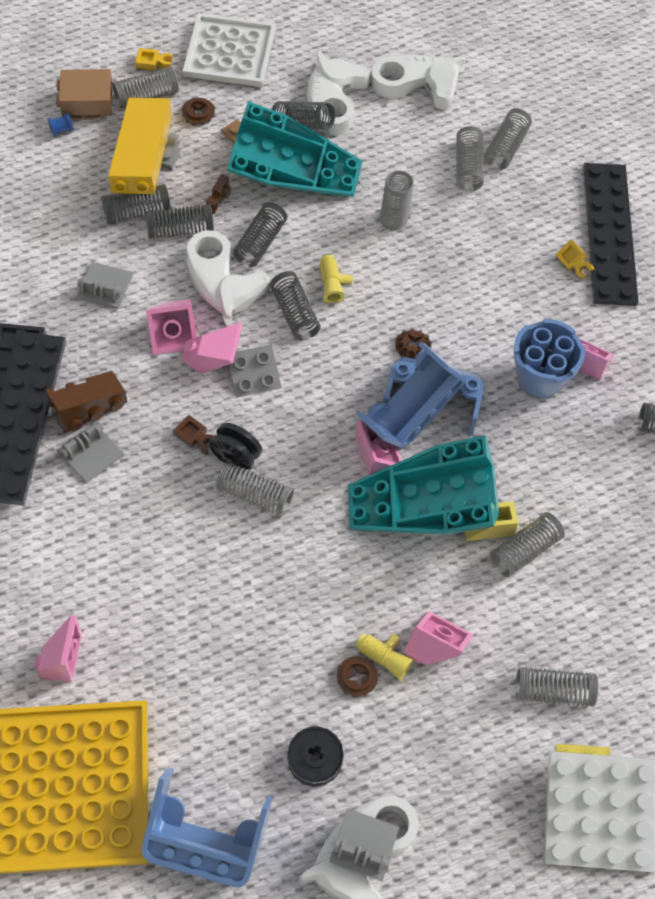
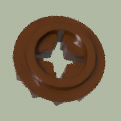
(198, 104)
(410, 351)
(362, 666)

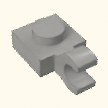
(171, 153)

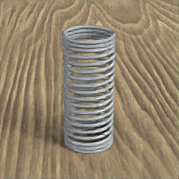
(124, 93)
(507, 122)
(479, 148)
(393, 193)
(229, 471)
(543, 524)
(590, 682)

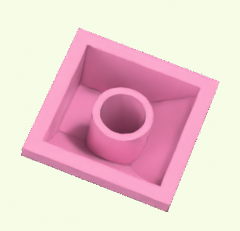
(171, 326)
(212, 349)
(436, 640)
(60, 652)

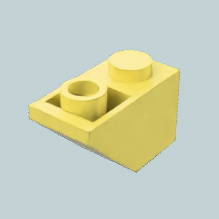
(504, 526)

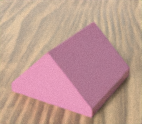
(595, 360)
(375, 452)

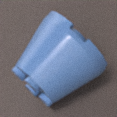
(547, 357)

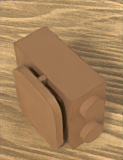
(85, 93)

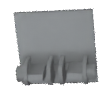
(104, 285)
(254, 371)
(90, 452)
(364, 844)

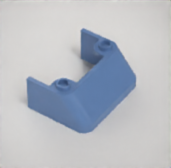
(472, 388)
(416, 401)
(199, 849)

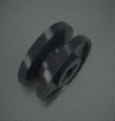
(235, 445)
(310, 741)

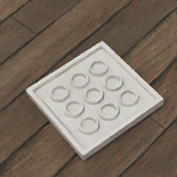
(229, 50)
(600, 812)

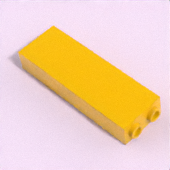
(140, 146)

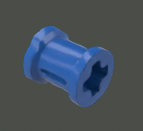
(60, 124)

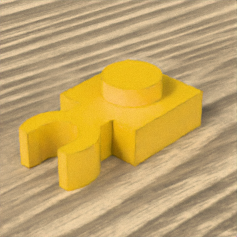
(150, 59)
(572, 257)

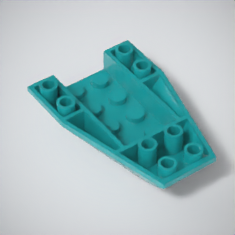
(290, 155)
(429, 493)

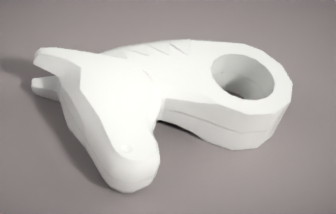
(417, 71)
(329, 83)
(212, 278)
(348, 884)

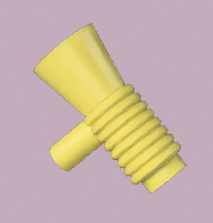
(331, 279)
(384, 654)

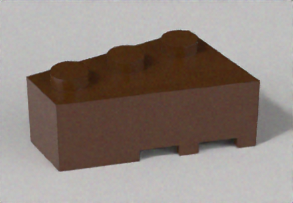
(86, 401)

